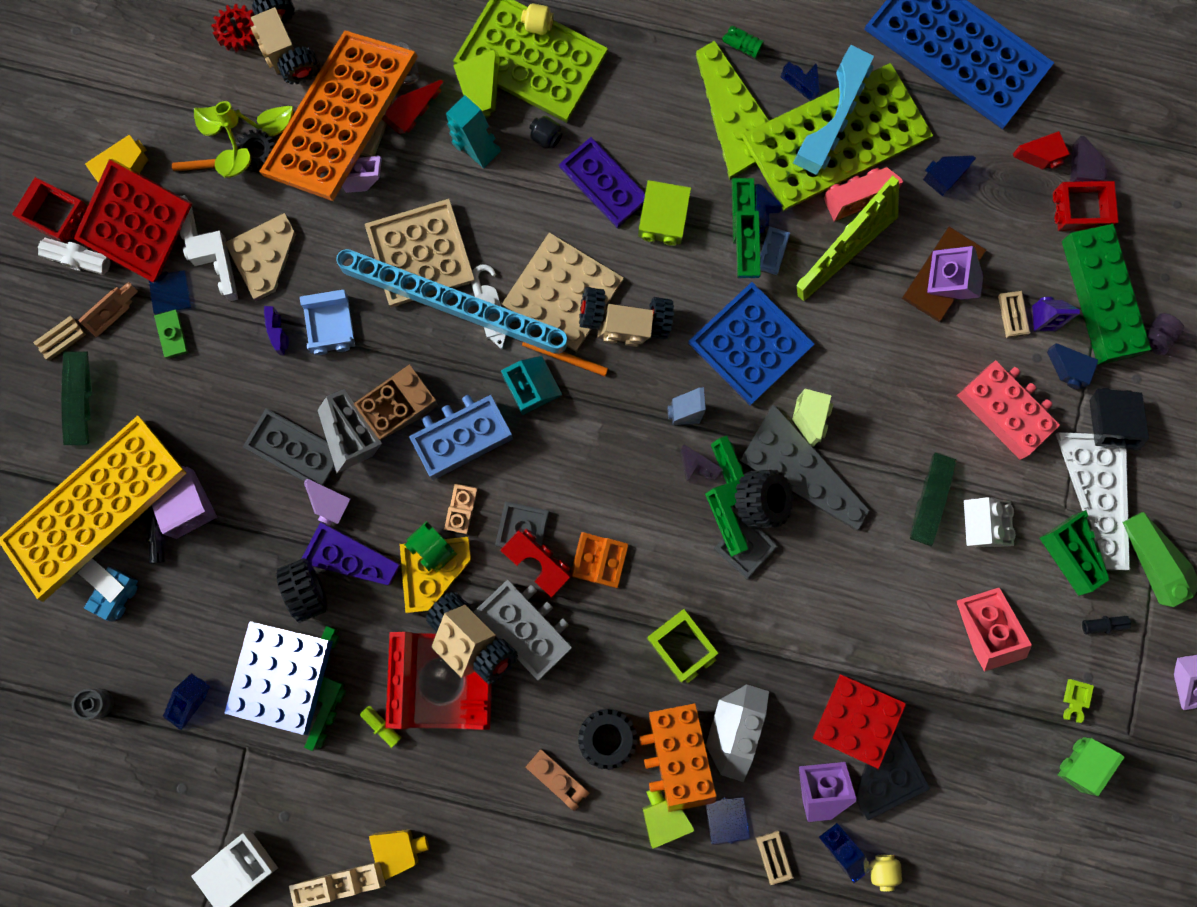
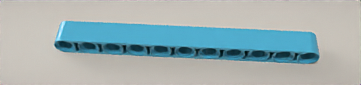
(444, 293)

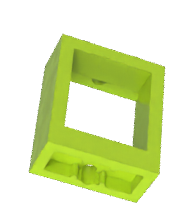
(690, 673)

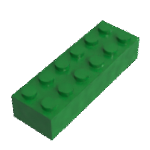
(1105, 294)

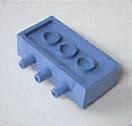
(460, 436)

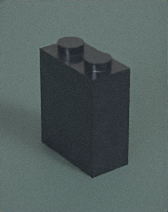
(1118, 419)

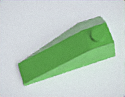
(1164, 565)

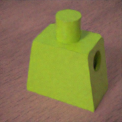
(661, 824)

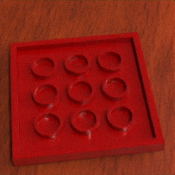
(132, 220)

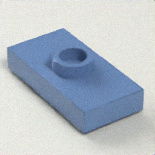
(773, 250)

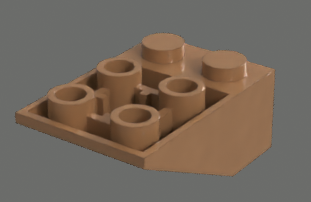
(396, 403)

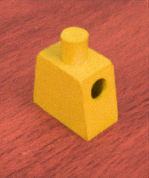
(396, 850)

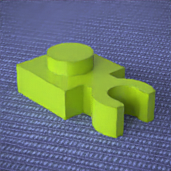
(1078, 696)

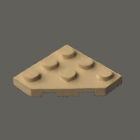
(262, 254)

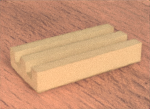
(1005, 314)
(70, 321)
(767, 837)

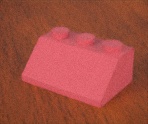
(856, 193)

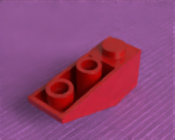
(407, 107)

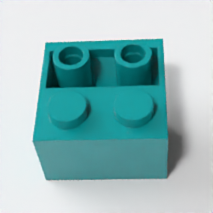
(530, 383)

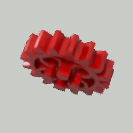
(224, 23)

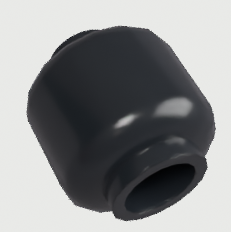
(545, 132)

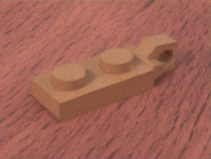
(108, 309)

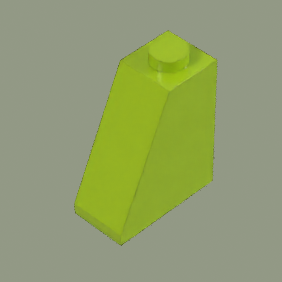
(480, 80)

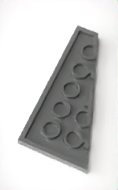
(783, 448)

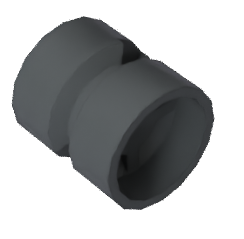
(92, 704)

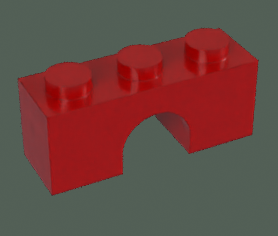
(523, 546)

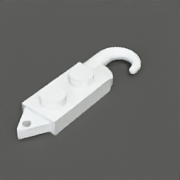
(490, 295)

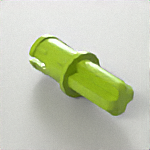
(378, 724)

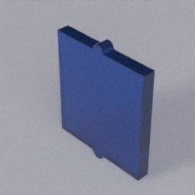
(170, 292)
(727, 820)

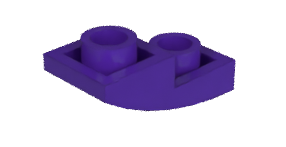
(276, 335)

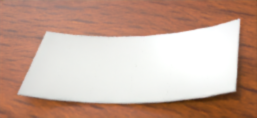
(101, 580)

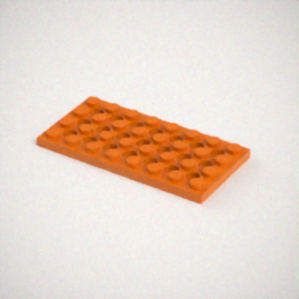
(341, 126)

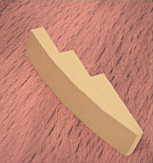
(337, 885)

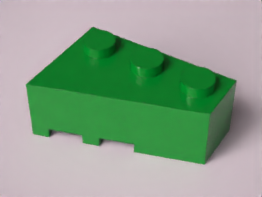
(1076, 554)

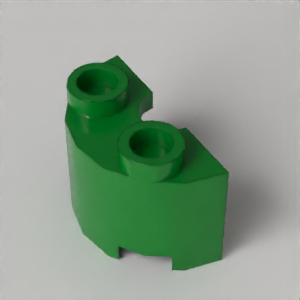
(430, 547)

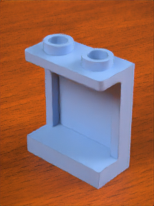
(328, 322)

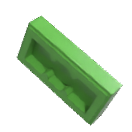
(171, 334)

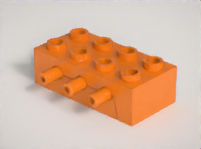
(680, 758)

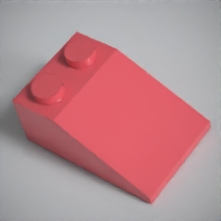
(993, 629)

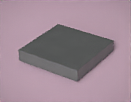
(521, 516)
(759, 549)

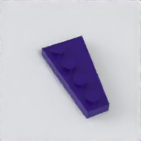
(342, 554)

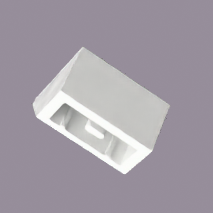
(989, 522)

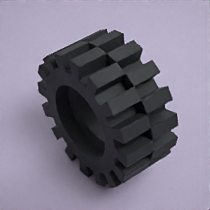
(255, 139)

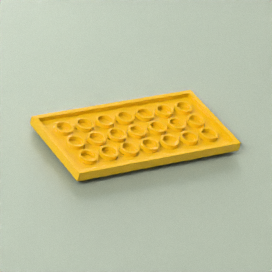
(90, 508)

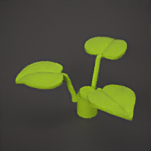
(212, 119)

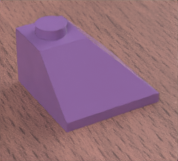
(955, 273)
(826, 790)

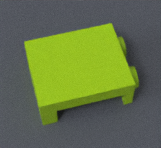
(664, 213)

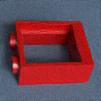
(33, 200)
(1107, 205)

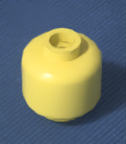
(537, 19)
(886, 872)

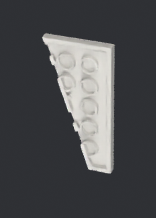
(1101, 488)

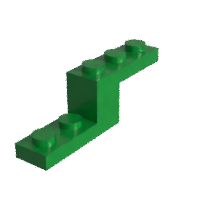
(745, 228)
(723, 498)
(330, 694)

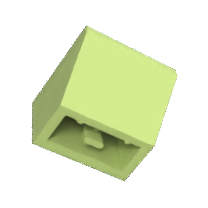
(810, 415)

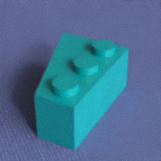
(469, 132)

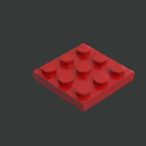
(859, 721)

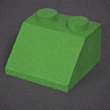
(1090, 766)

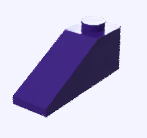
(1052, 314)

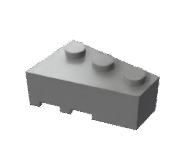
(346, 431)

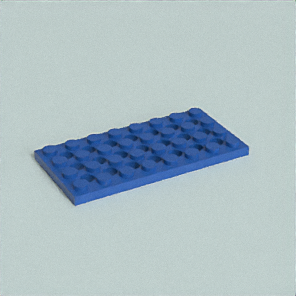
(961, 59)

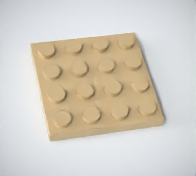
(424, 244)
(554, 286)

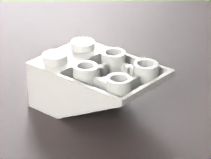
(234, 871)

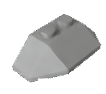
(737, 730)

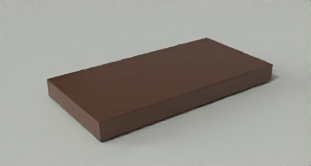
(917, 295)

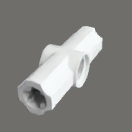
(73, 256)

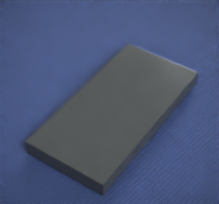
(291, 448)

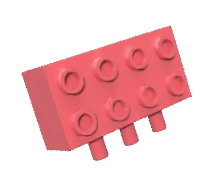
(1009, 409)

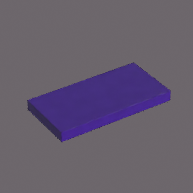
(603, 182)

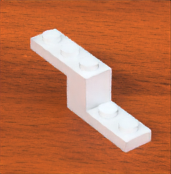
(208, 249)

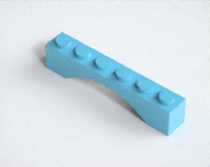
(850, 74)

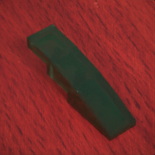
(75, 397)
(933, 499)

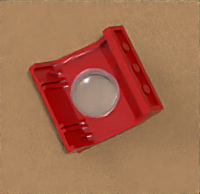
(428, 691)

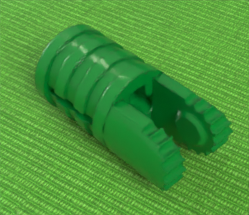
(743, 41)

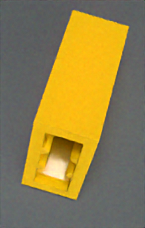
(125, 152)

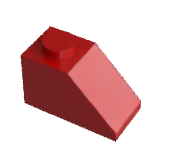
(1043, 152)

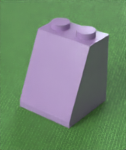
(183, 507)

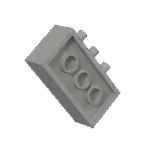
(524, 628)

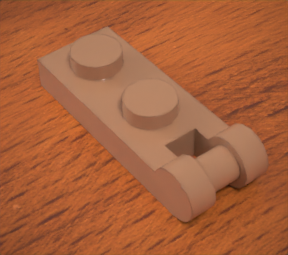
(556, 779)

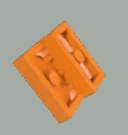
(599, 560)

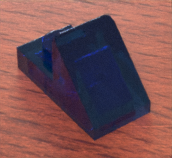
(805, 84)
(765, 204)

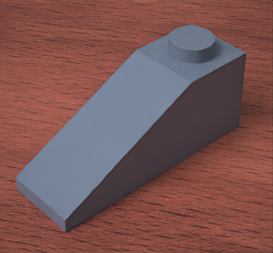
(687, 408)

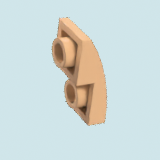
(461, 508)

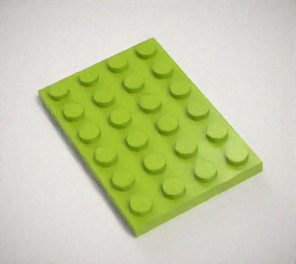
(540, 69)

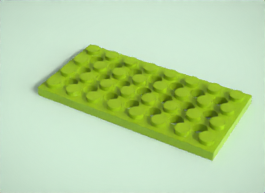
(852, 140)

